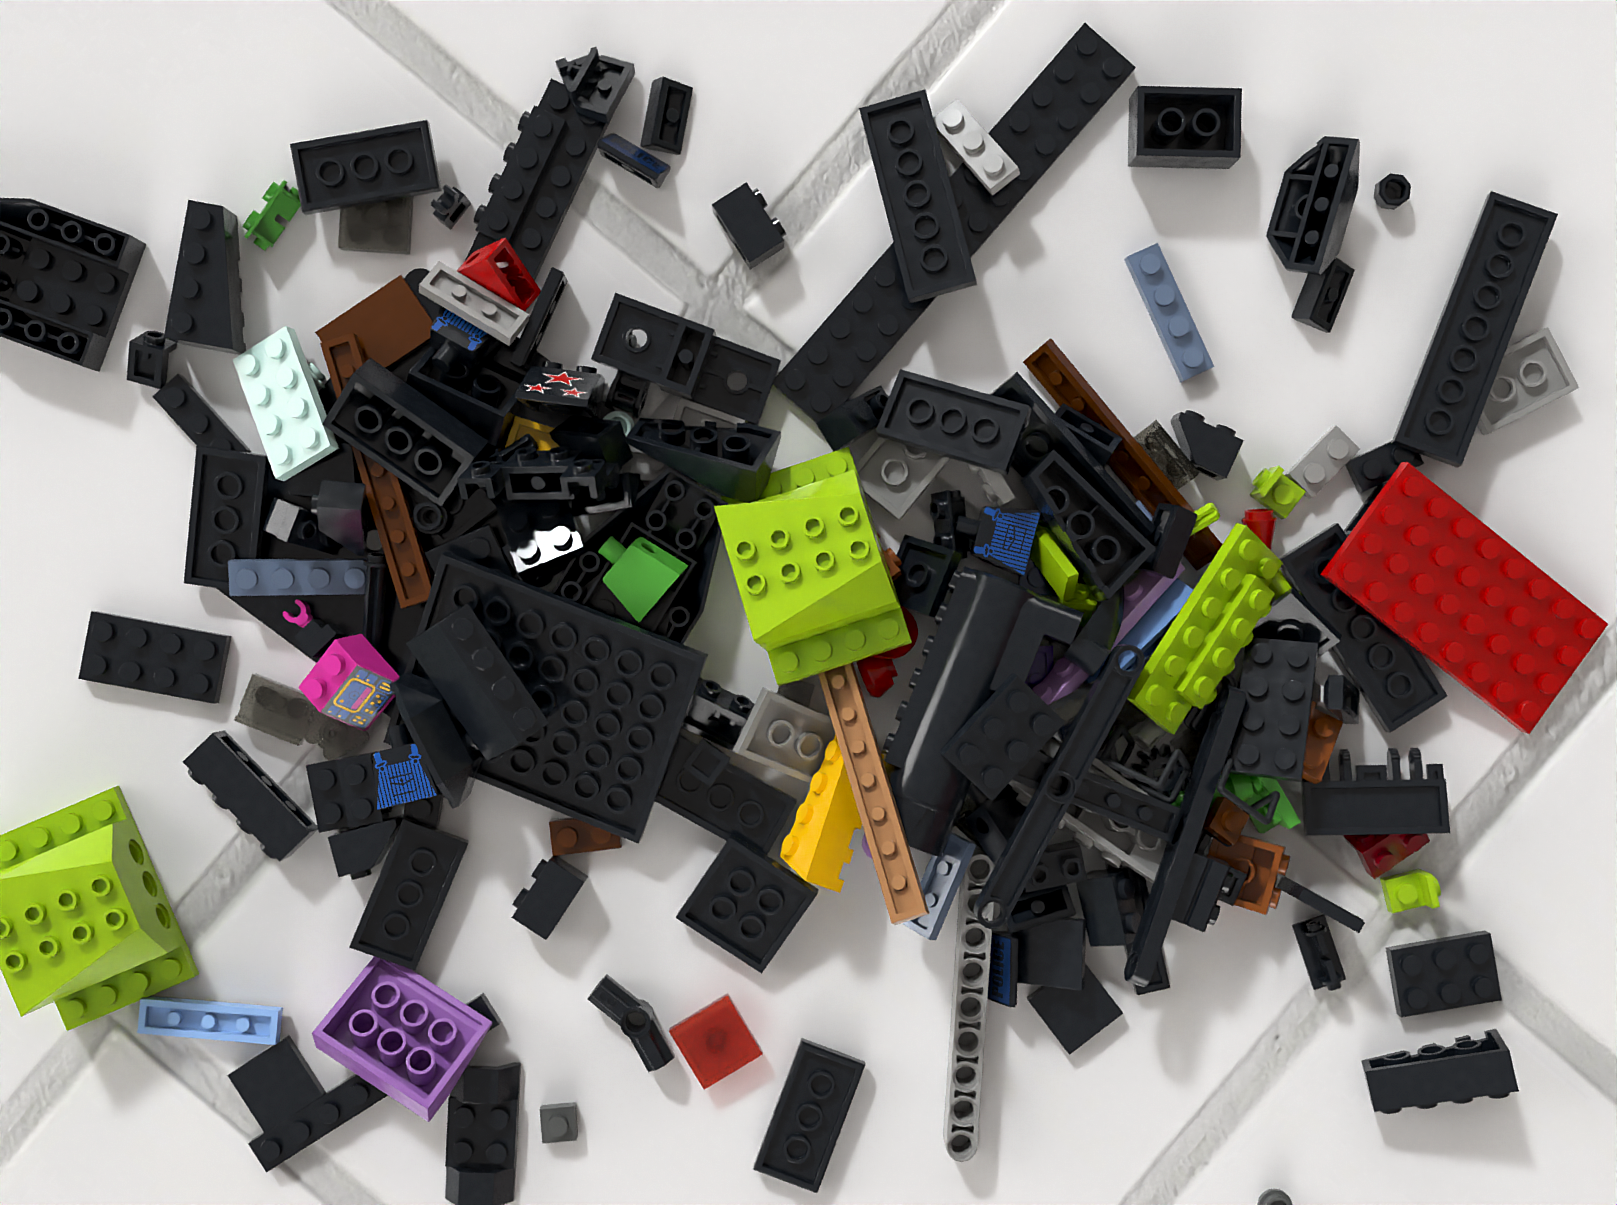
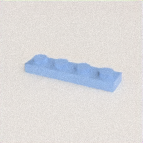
(210, 1020)

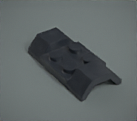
(483, 1136)

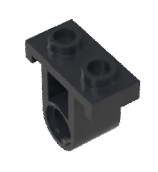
(297, 526)

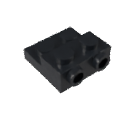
(345, 793)

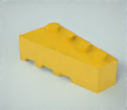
(824, 824)

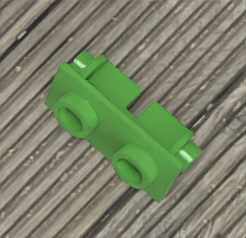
(263, 225)

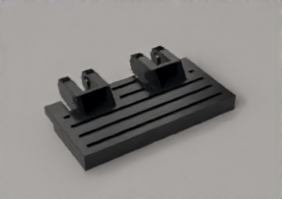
(1377, 801)

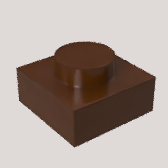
(1225, 820)

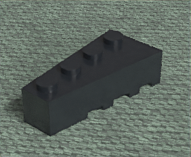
(1441, 1074)

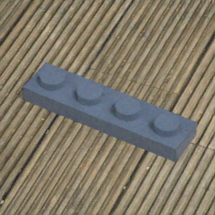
(1169, 312)
(296, 577)

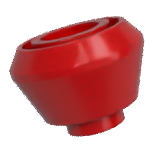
(877, 675)

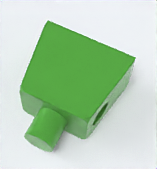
(639, 573)

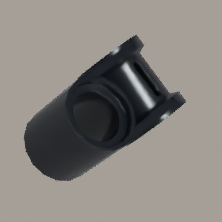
(631, 387)

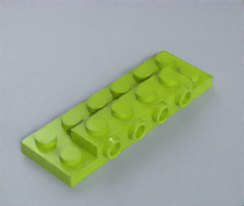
(1208, 631)

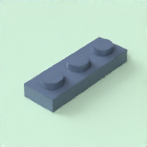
(941, 884)

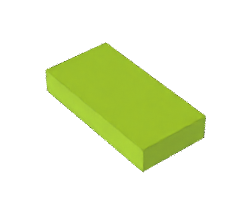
(1054, 565)

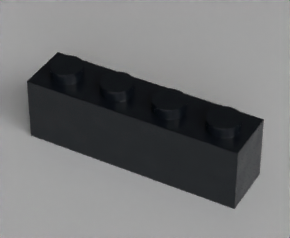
(250, 795)

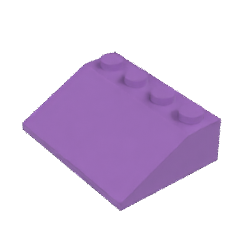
(402, 1035)

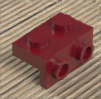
(1385, 851)

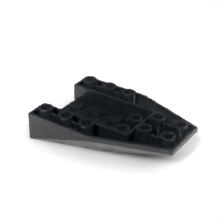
(62, 280)
(675, 518)

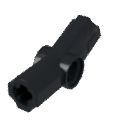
(646, 1038)

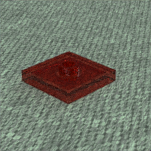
(715, 1041)

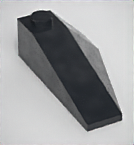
(722, 459)

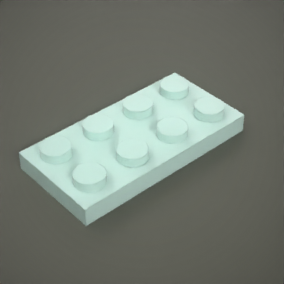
(285, 403)

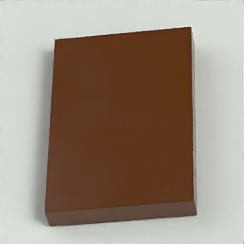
(387, 324)

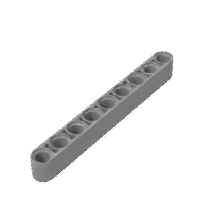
(962, 1021)

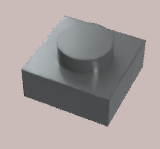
(558, 1122)

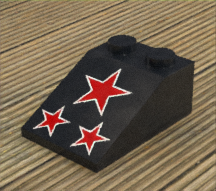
(562, 391)

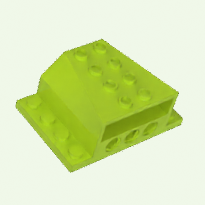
(813, 569)
(85, 914)

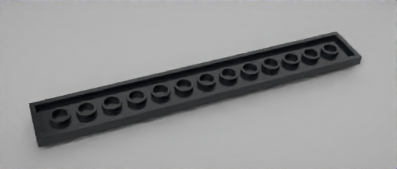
(878, 307)

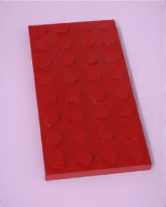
(1464, 598)

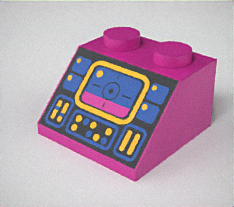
(350, 682)

